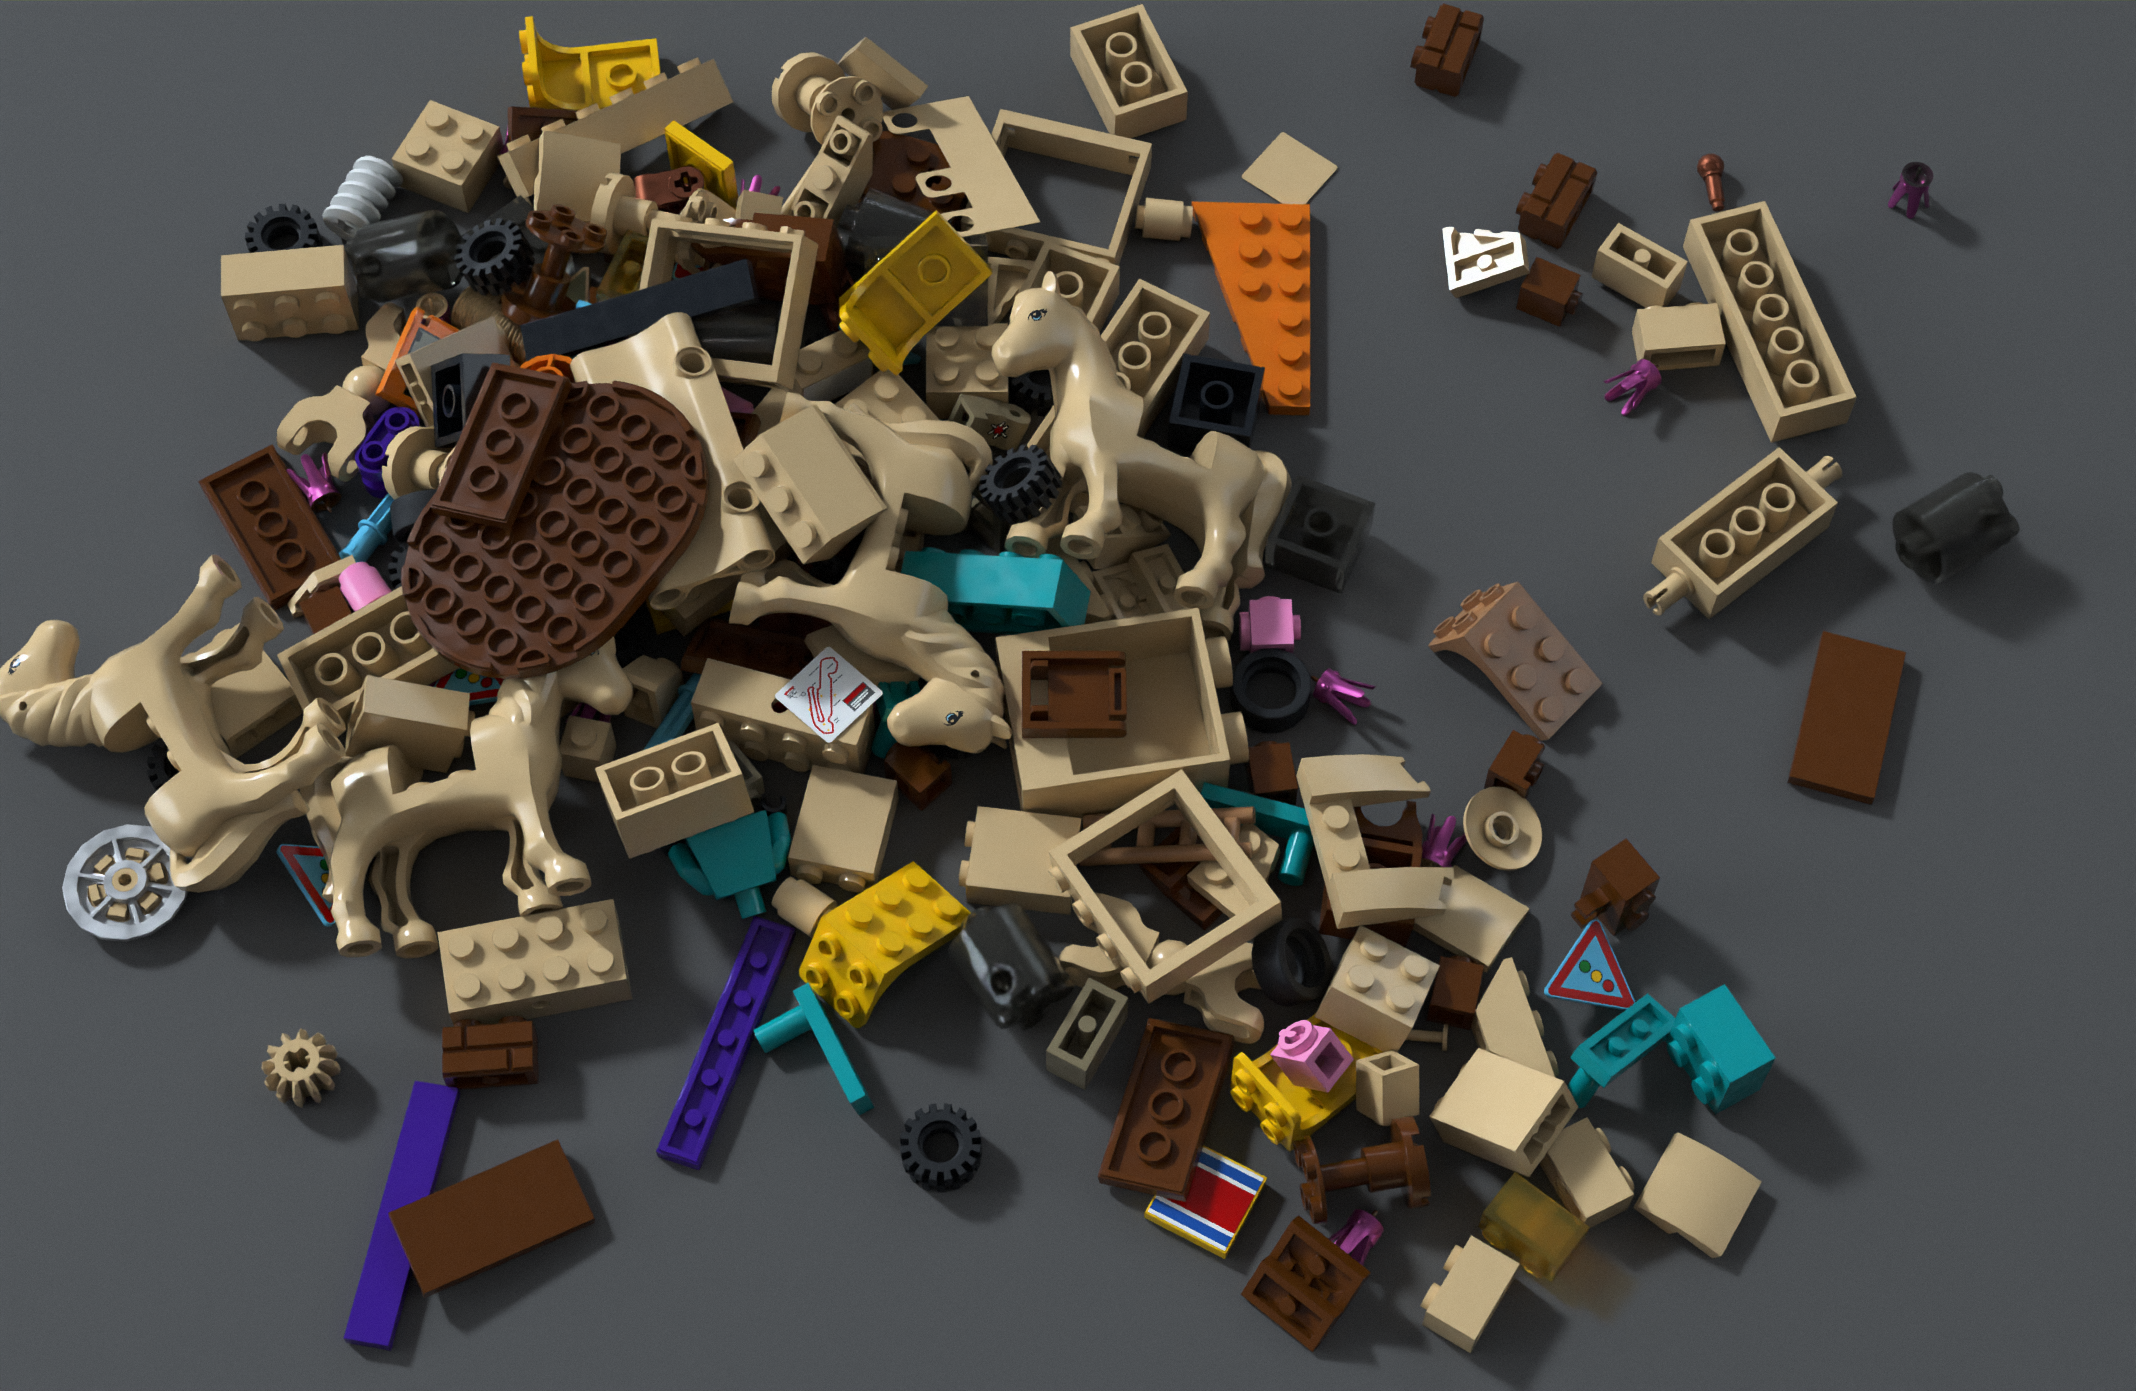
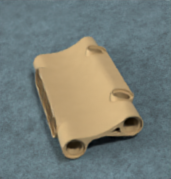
(674, 365)

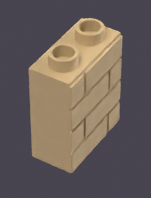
(1169, 719)

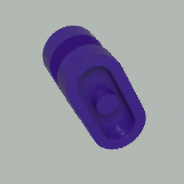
(371, 452)

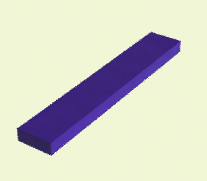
(726, 1043)
(411, 1177)

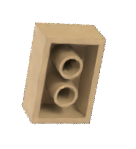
(1128, 73)
(289, 292)
(674, 790)

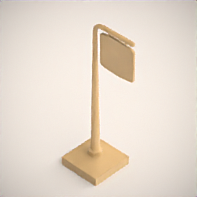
(867, 61)

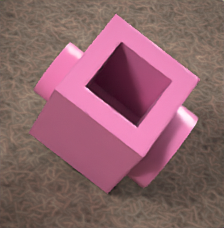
(1269, 625)
(1311, 1056)

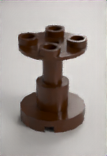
(548, 282)
(1379, 1168)

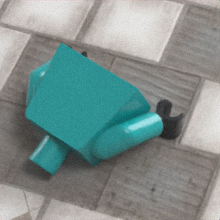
(736, 857)

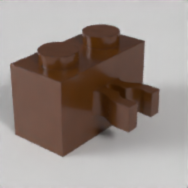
(1617, 890)

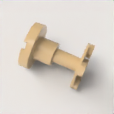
(816, 91)
(619, 210)
(414, 462)

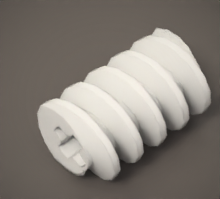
(362, 196)

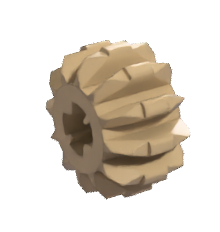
(301, 1082)

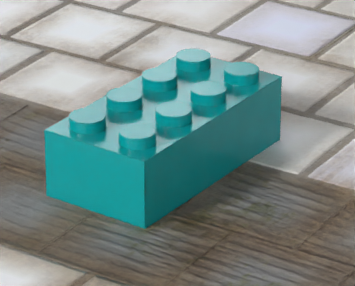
(1004, 590)

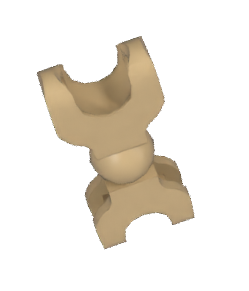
(347, 411)
(1210, 991)

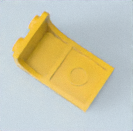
(583, 75)
(911, 291)
(877, 938)
(1287, 1109)

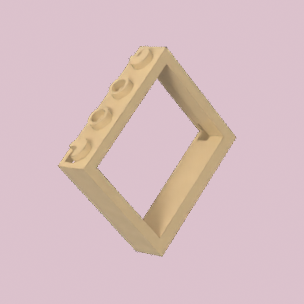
(1077, 146)
(659, 268)
(1154, 982)

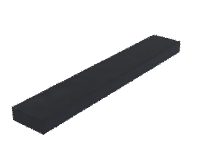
(632, 313)

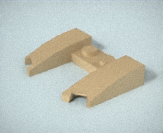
(1356, 893)

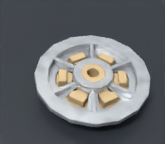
(122, 884)

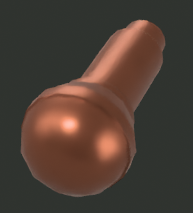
(1710, 169)

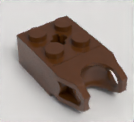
(899, 161)
(772, 267)
(1385, 848)

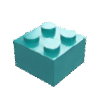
(1719, 1049)

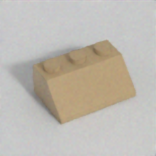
(810, 485)

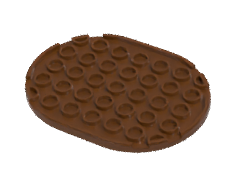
(587, 548)

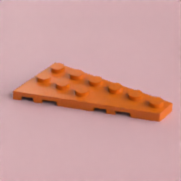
(1265, 280)

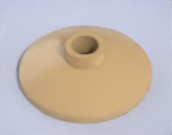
(1513, 820)

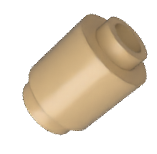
(1164, 219)
(802, 904)

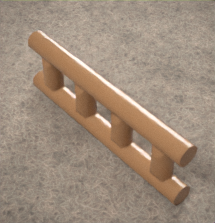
(1187, 849)

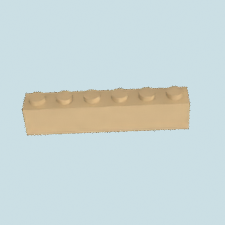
(630, 118)

